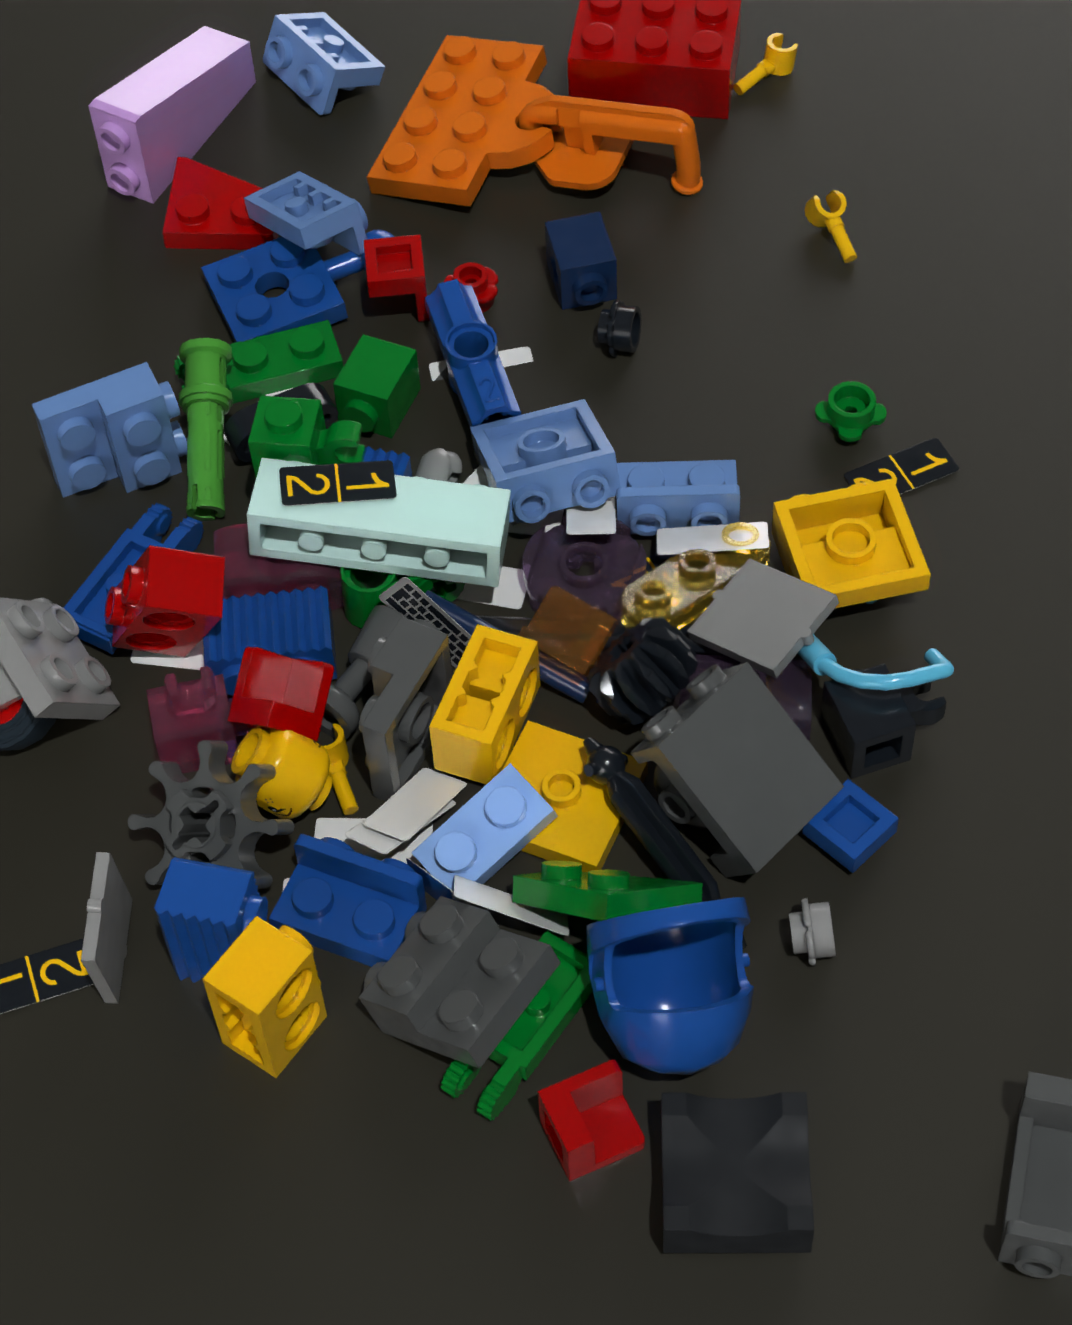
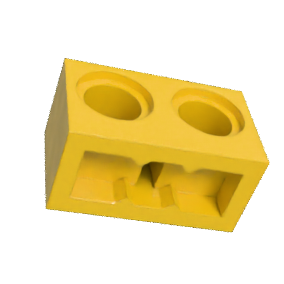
(485, 704)
(266, 995)

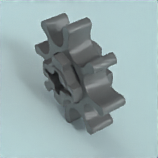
(196, 812)

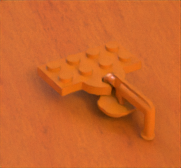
(486, 113)

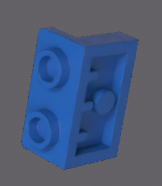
(349, 900)

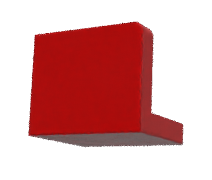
(397, 268)
(281, 692)
(589, 1120)

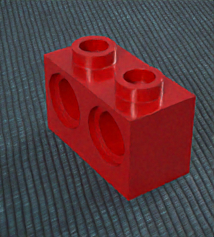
(166, 601)

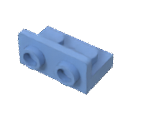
(318, 58)
(309, 213)
(677, 494)

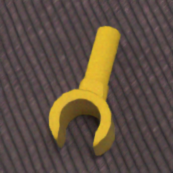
(776, 61)
(820, 218)
(339, 759)

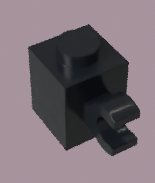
(875, 726)

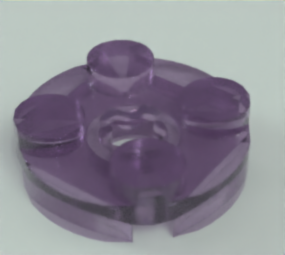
(615, 559)

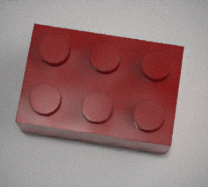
(657, 53)

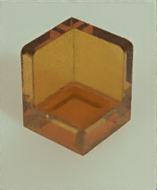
(570, 629)

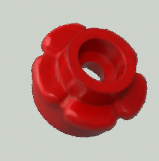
(482, 280)

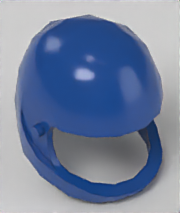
(673, 983)

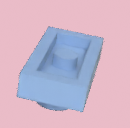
(486, 830)

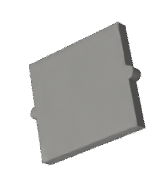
(763, 617)
(106, 928)

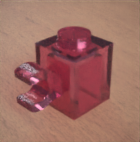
(191, 713)

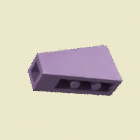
(169, 110)

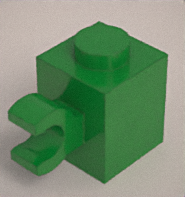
(297, 432)

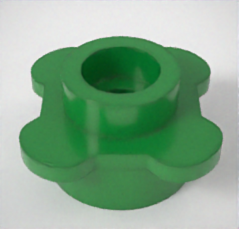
(851, 410)

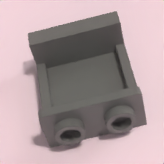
(739, 766)
(1039, 1191)

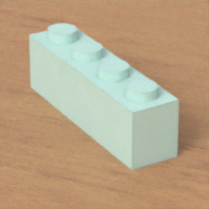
(424, 532)

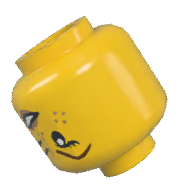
(300, 770)

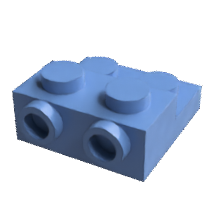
(112, 431)
(548, 460)

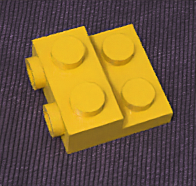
(851, 542)

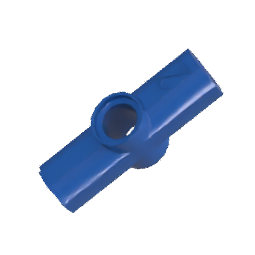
(470, 354)

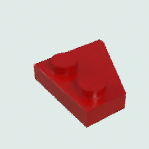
(210, 210)

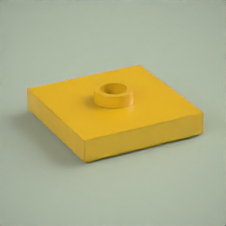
(586, 817)

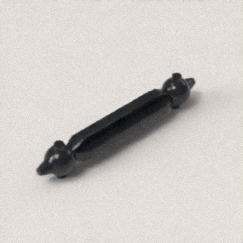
(647, 819)

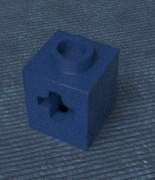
(581, 260)

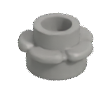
(813, 931)

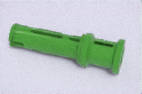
(205, 403)

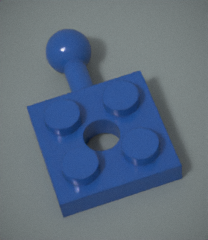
(310, 293)

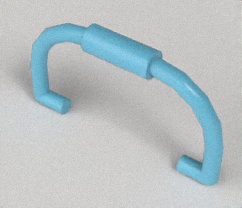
(824, 663)

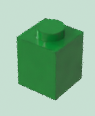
(377, 385)

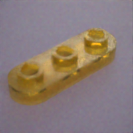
(686, 582)

